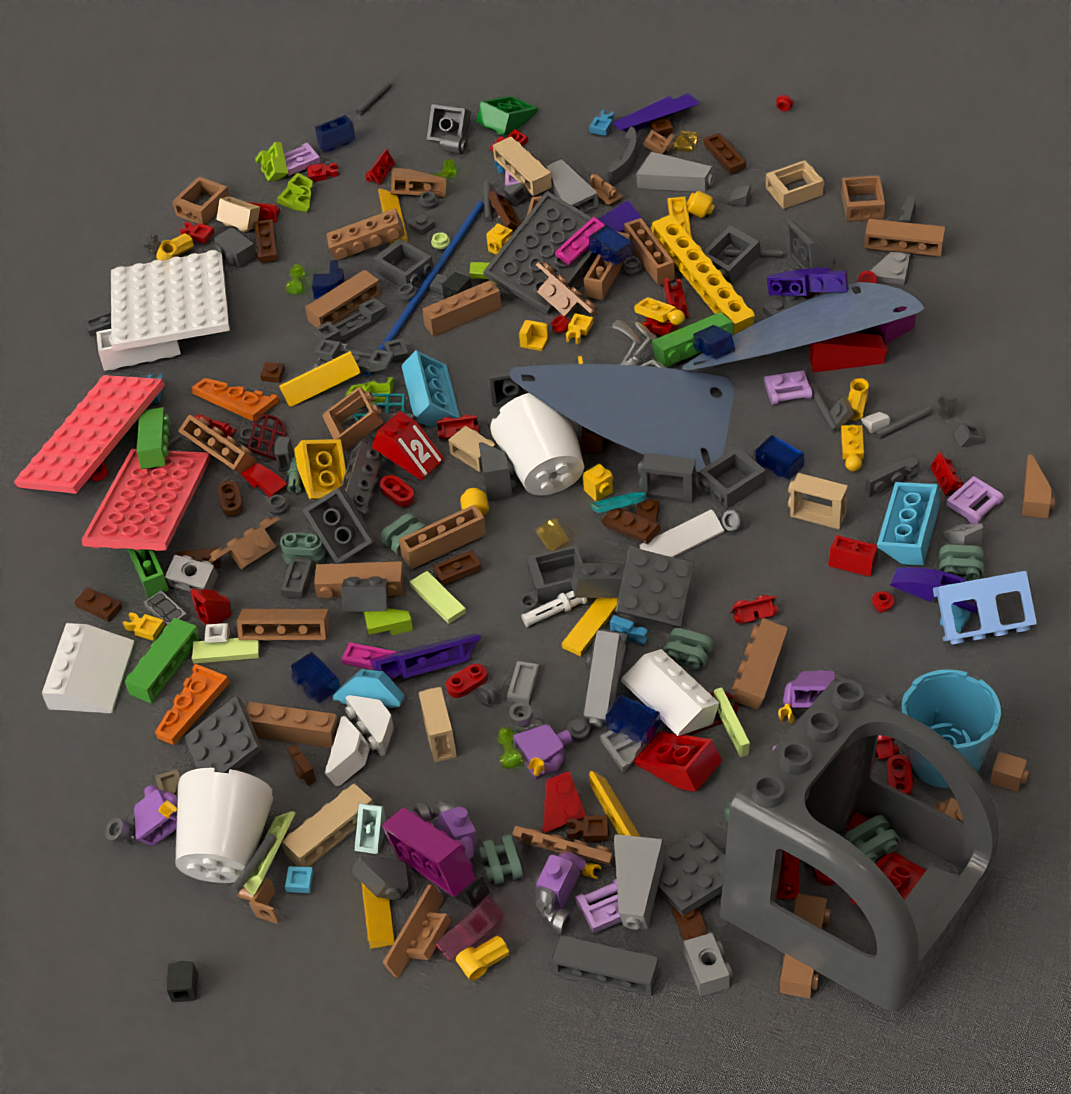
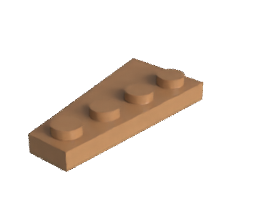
(558, 844)

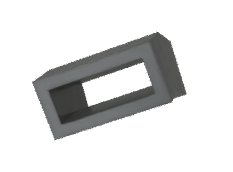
(283, 453)

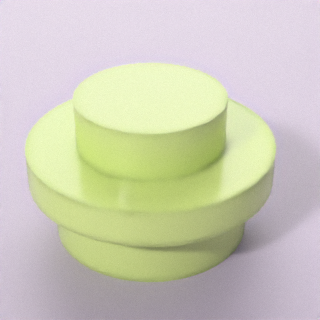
(440, 241)

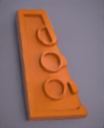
(235, 399)
(194, 699)

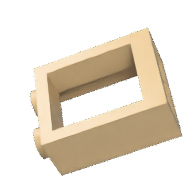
(802, 170)
(816, 512)
(437, 724)

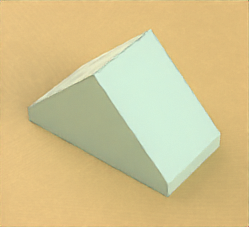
(369, 828)

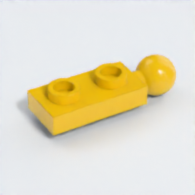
(659, 311)
(852, 446)

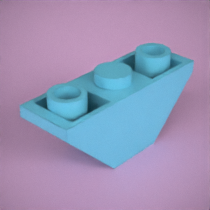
(371, 685)

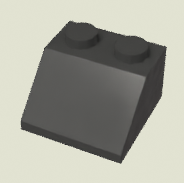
(446, 121)
(496, 472)

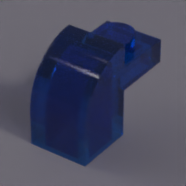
(326, 282)

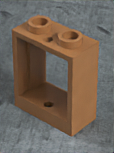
(863, 209)
(199, 214)
(347, 407)

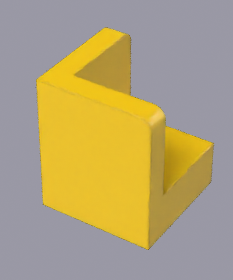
(533, 335)

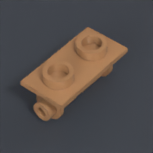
(605, 191)

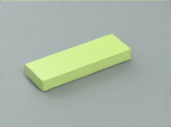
(438, 597)
(225, 651)
(731, 723)

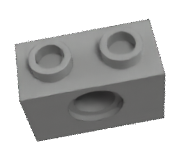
(182, 567)
(707, 977)

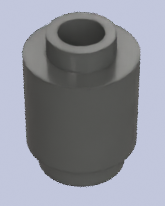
(453, 143)

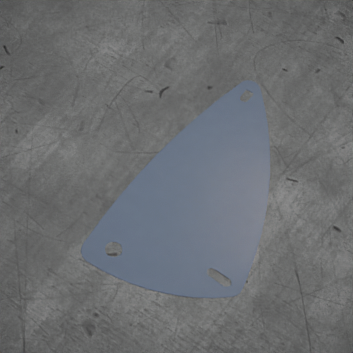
(818, 320)
(639, 405)

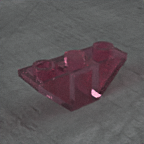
(469, 928)

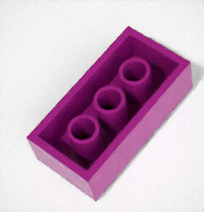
(429, 851)

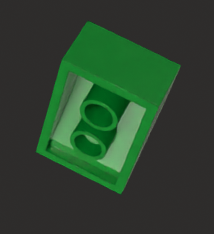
(504, 114)

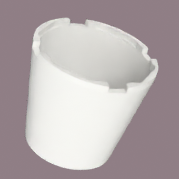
(538, 444)
(219, 822)

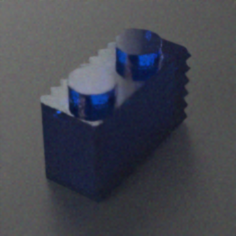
(335, 133)
(610, 245)
(713, 342)
(779, 457)
(315, 677)
(632, 719)

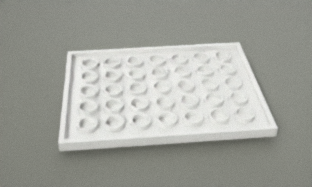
(168, 300)

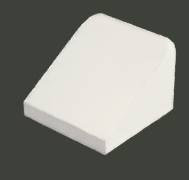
(875, 421)
(217, 633)

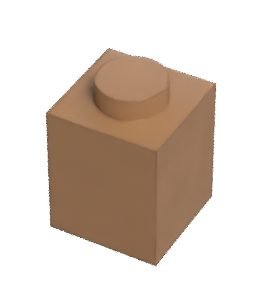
(1009, 772)

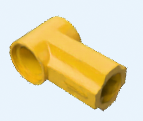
(175, 247)
(858, 397)
(476, 961)

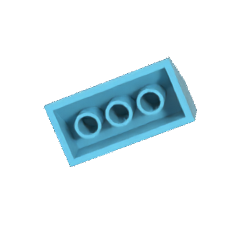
(429, 389)
(909, 522)

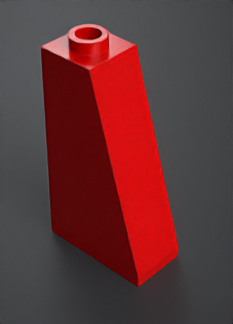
(847, 352)

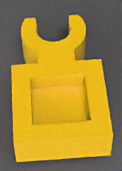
(578, 326)
(147, 627)

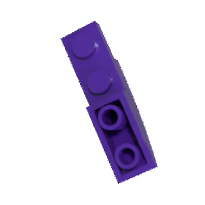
(807, 280)
(923, 580)

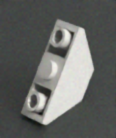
(371, 720)
(347, 753)

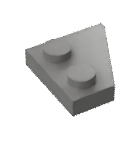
(892, 268)
(621, 748)

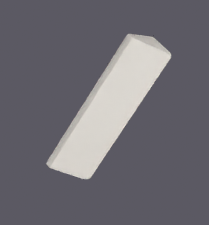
(686, 535)

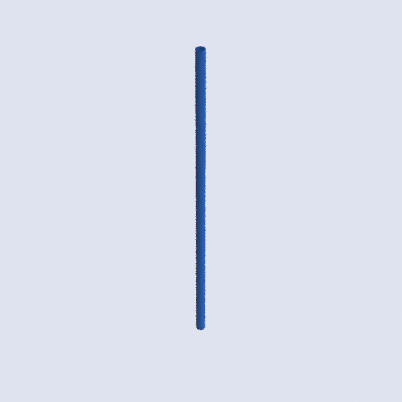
(436, 269)

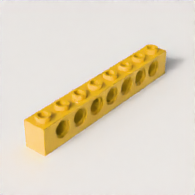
(702, 273)

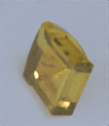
(685, 141)
(552, 534)

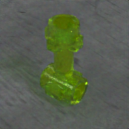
(448, 170)
(295, 286)
(511, 757)

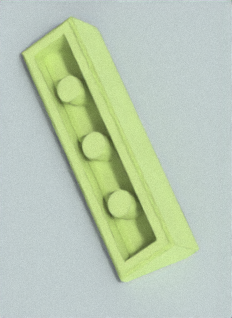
(278, 828)

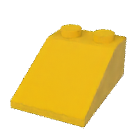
(320, 466)

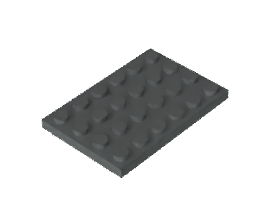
(536, 241)

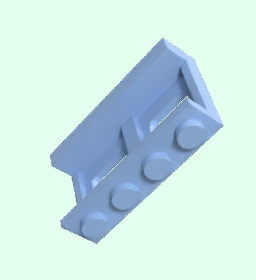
(984, 594)

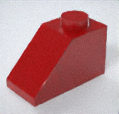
(211, 606)

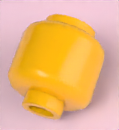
(700, 204)
(475, 497)

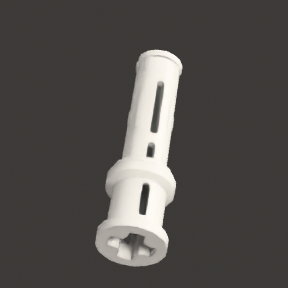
(565, 605)

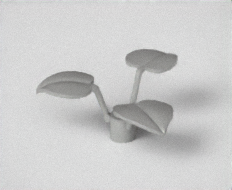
(634, 359)

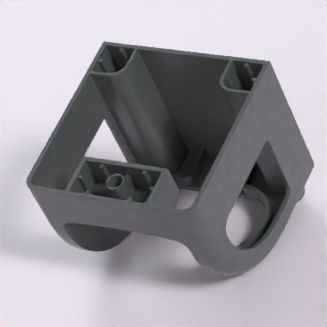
(810, 793)

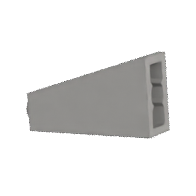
(672, 173)
(572, 188)
(604, 676)
(638, 875)

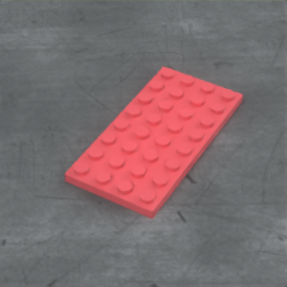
(89, 434)
(146, 503)

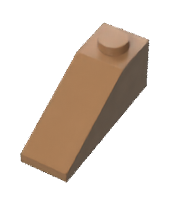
(416, 182)
(1037, 492)

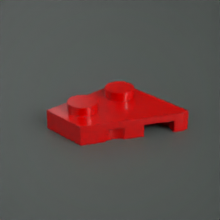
(561, 802)

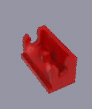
(675, 296)
(853, 555)

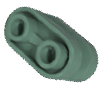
(403, 526)
(303, 546)
(962, 561)
(689, 648)
(874, 837)
(494, 870)

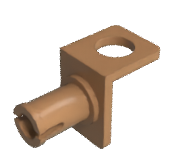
(260, 901)

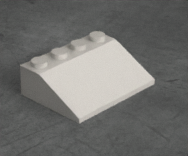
(87, 670)

